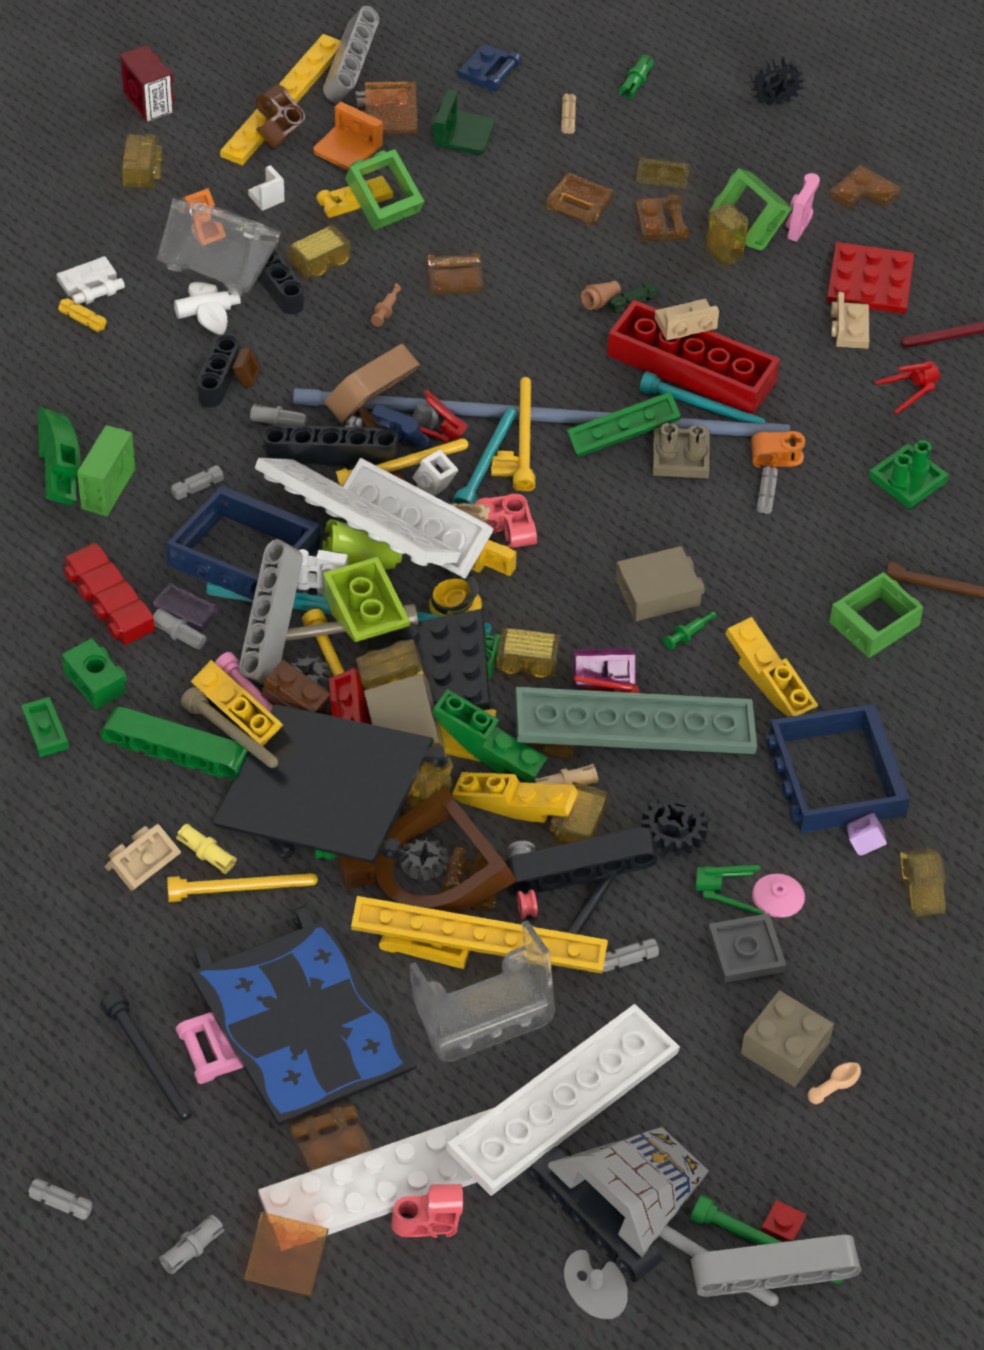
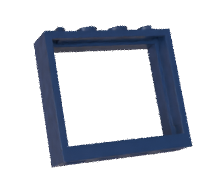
(247, 512)
(832, 722)

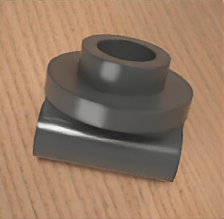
(426, 416)

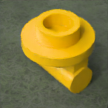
(504, 464)

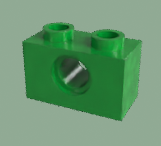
(94, 673)

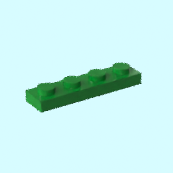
(623, 424)

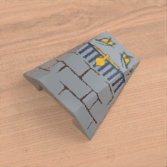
(641, 1177)

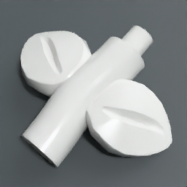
(207, 305)

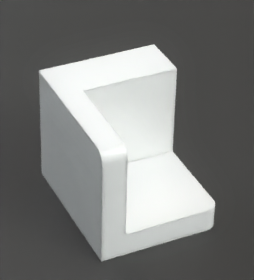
(270, 192)

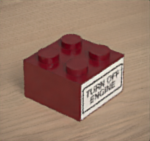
(147, 83)

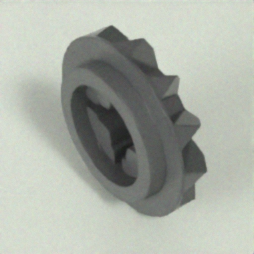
(321, 669)
(433, 866)

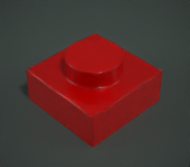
(783, 1222)

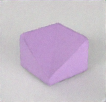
(866, 834)

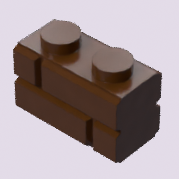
(293, 689)

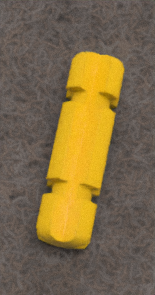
(82, 315)

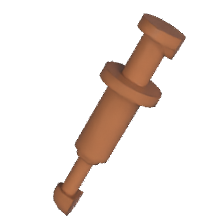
(384, 308)

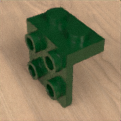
(460, 129)

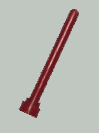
(944, 334)

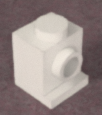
(429, 478)

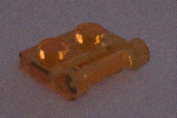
(582, 193)
(653, 221)
(455, 280)

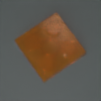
(393, 104)
(286, 1254)

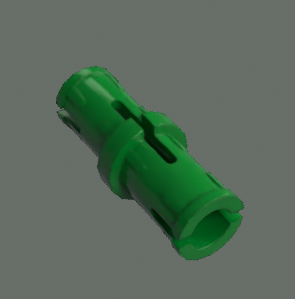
(636, 76)

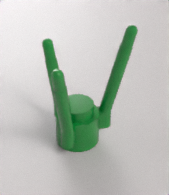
(710, 879)

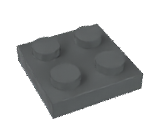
(746, 948)

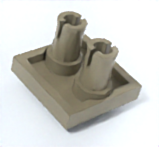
(681, 451)

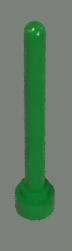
(708, 1213)

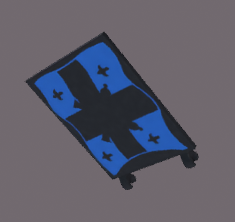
(300, 1020)

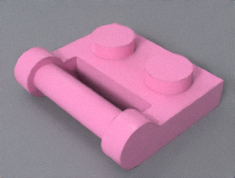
(802, 207)
(225, 1057)

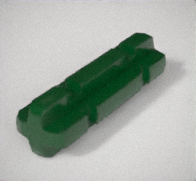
(639, 294)

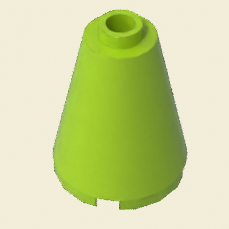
(358, 545)

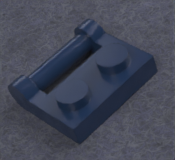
(484, 62)
(404, 425)

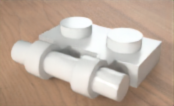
(84, 279)
(322, 563)

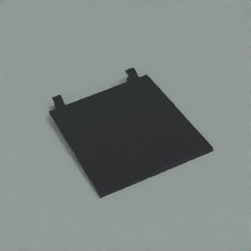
(332, 785)

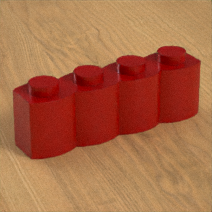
(109, 594)

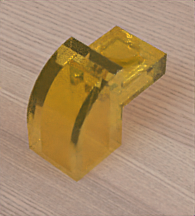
(926, 876)

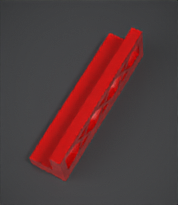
(348, 697)

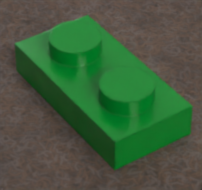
(44, 727)

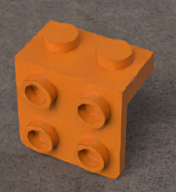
(352, 138)

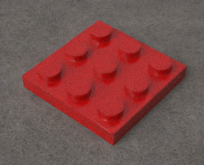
(871, 277)

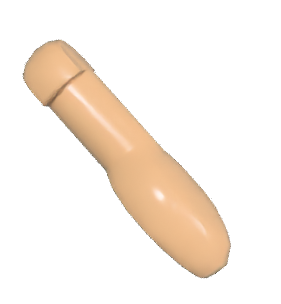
(841, 1078)

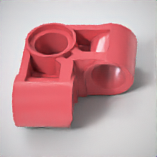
(513, 517)
(432, 1213)

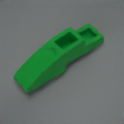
(61, 454)
(480, 736)

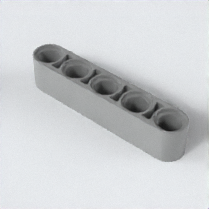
(351, 54)
(270, 610)
(775, 1265)

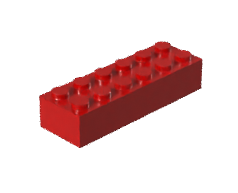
(697, 362)

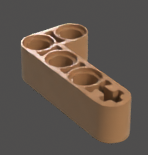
(370, 382)

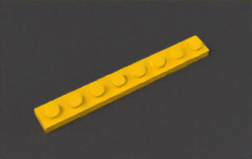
(296, 83)
(473, 933)

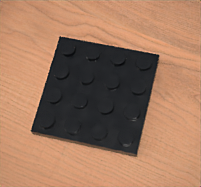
(451, 654)

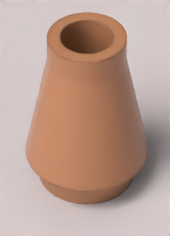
(598, 295)

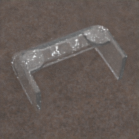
(490, 1009)

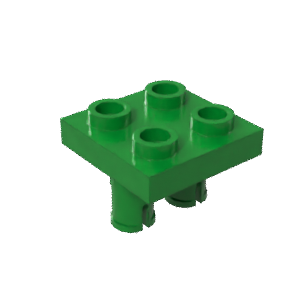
(909, 474)

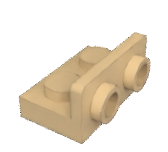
(687, 319)
(851, 323)
(144, 857)

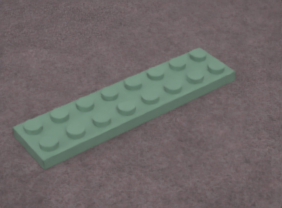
(635, 720)

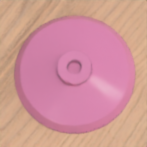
(778, 895)

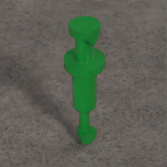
(684, 633)

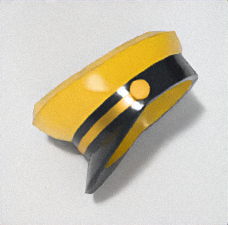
(454, 596)

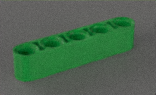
(174, 742)

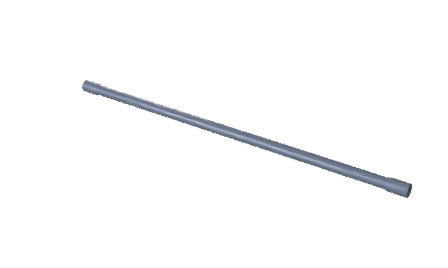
(316, 397)

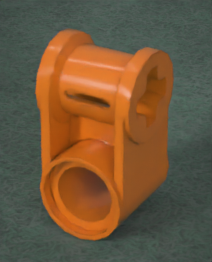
(774, 449)

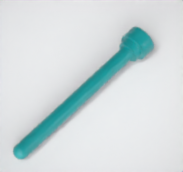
(652, 384)
(468, 494)

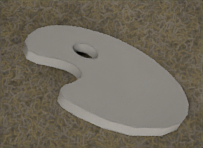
(602, 1293)

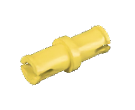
(206, 848)

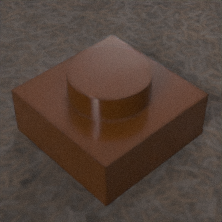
(246, 367)

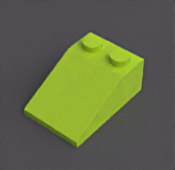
(364, 600)

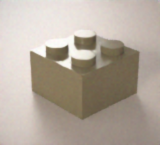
(787, 1038)

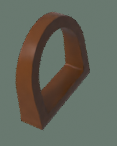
(468, 893)

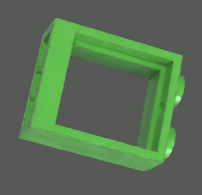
(391, 213)
(771, 216)
(106, 470)
(861, 633)

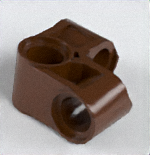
(282, 115)

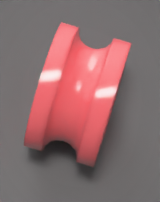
(527, 904)

